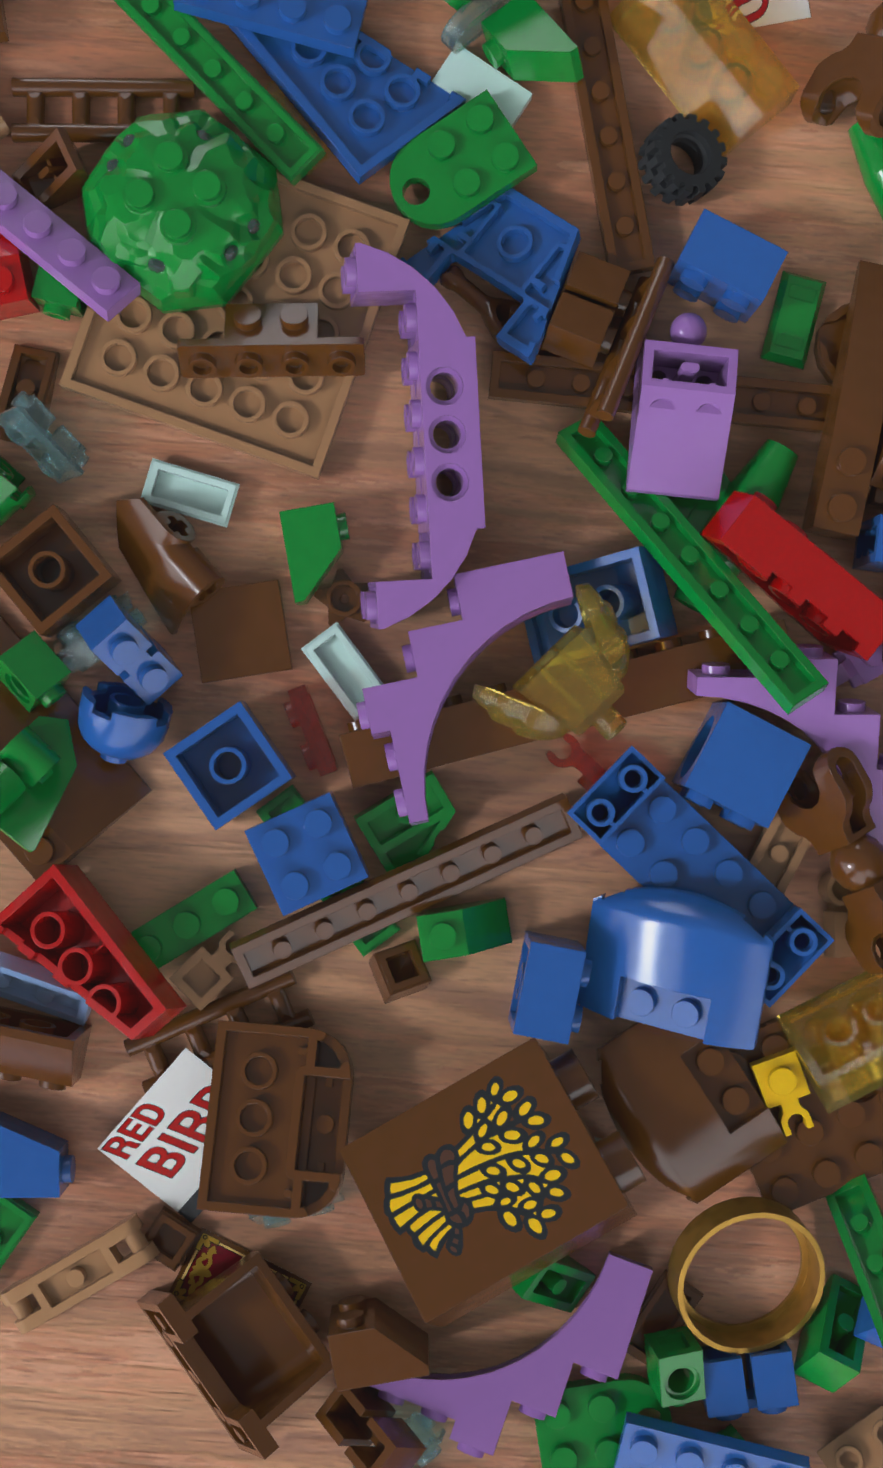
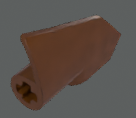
(164, 560)

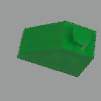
(530, 44)
(312, 545)
(463, 929)
(557, 1285)
(826, 1344)

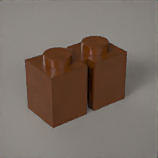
(585, 310)
(362, 1418)

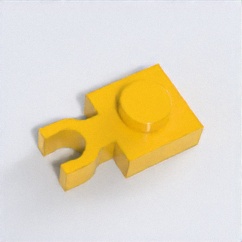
(781, 1084)

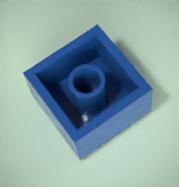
(726, 268)
(229, 764)
(307, 853)
(548, 988)

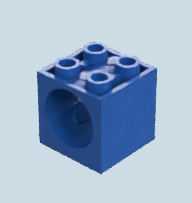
(740, 766)

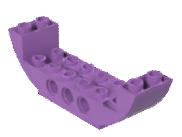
(441, 355)

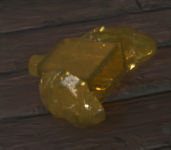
(571, 681)

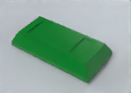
(793, 320)

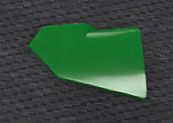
(33, 778)

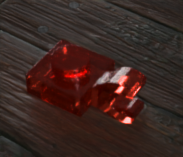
(580, 760)

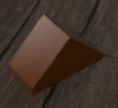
(53, 171)

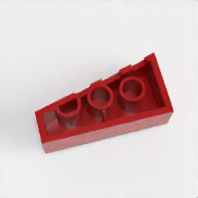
(797, 574)
(90, 950)

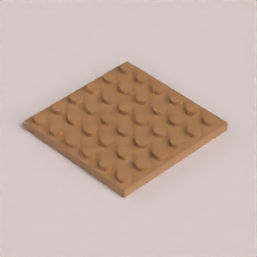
(275, 419)

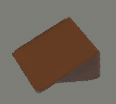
(399, 971)

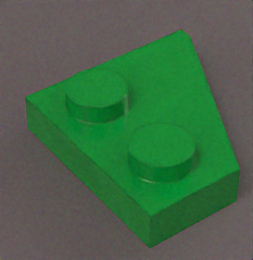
(393, 836)

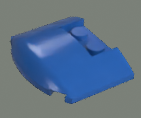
(677, 965)

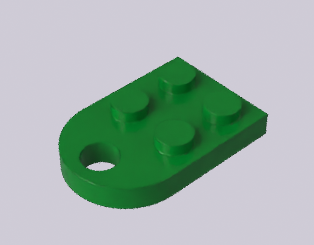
(463, 164)
(592, 1421)

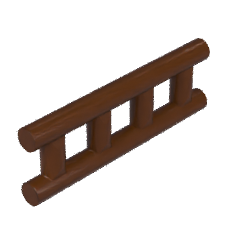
(81, 89)
(626, 347)
(229, 1005)

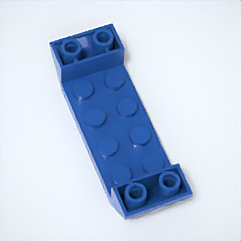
(672, 846)

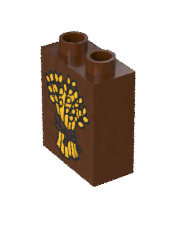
(492, 1180)

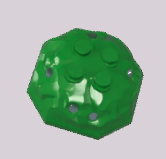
(183, 209)

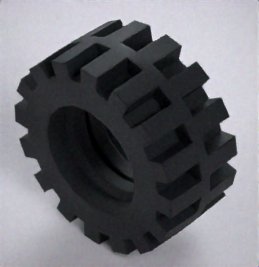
(701, 147)

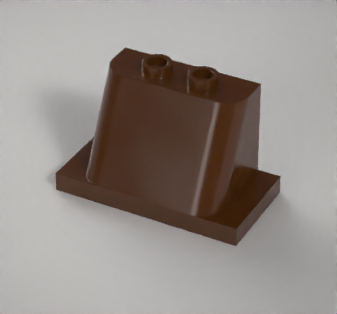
(243, 1347)

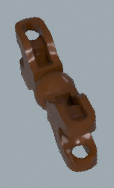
(850, 78)
(836, 820)

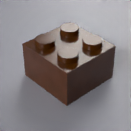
(53, 571)

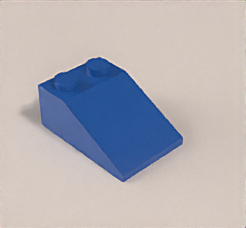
(631, 584)

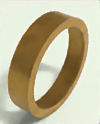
(780, 1322)

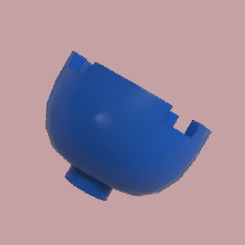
(121, 723)

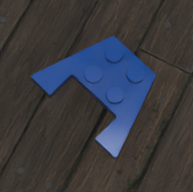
(517, 251)

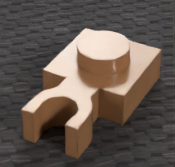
(205, 974)

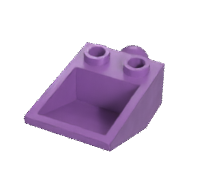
(679, 424)

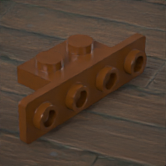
(271, 343)

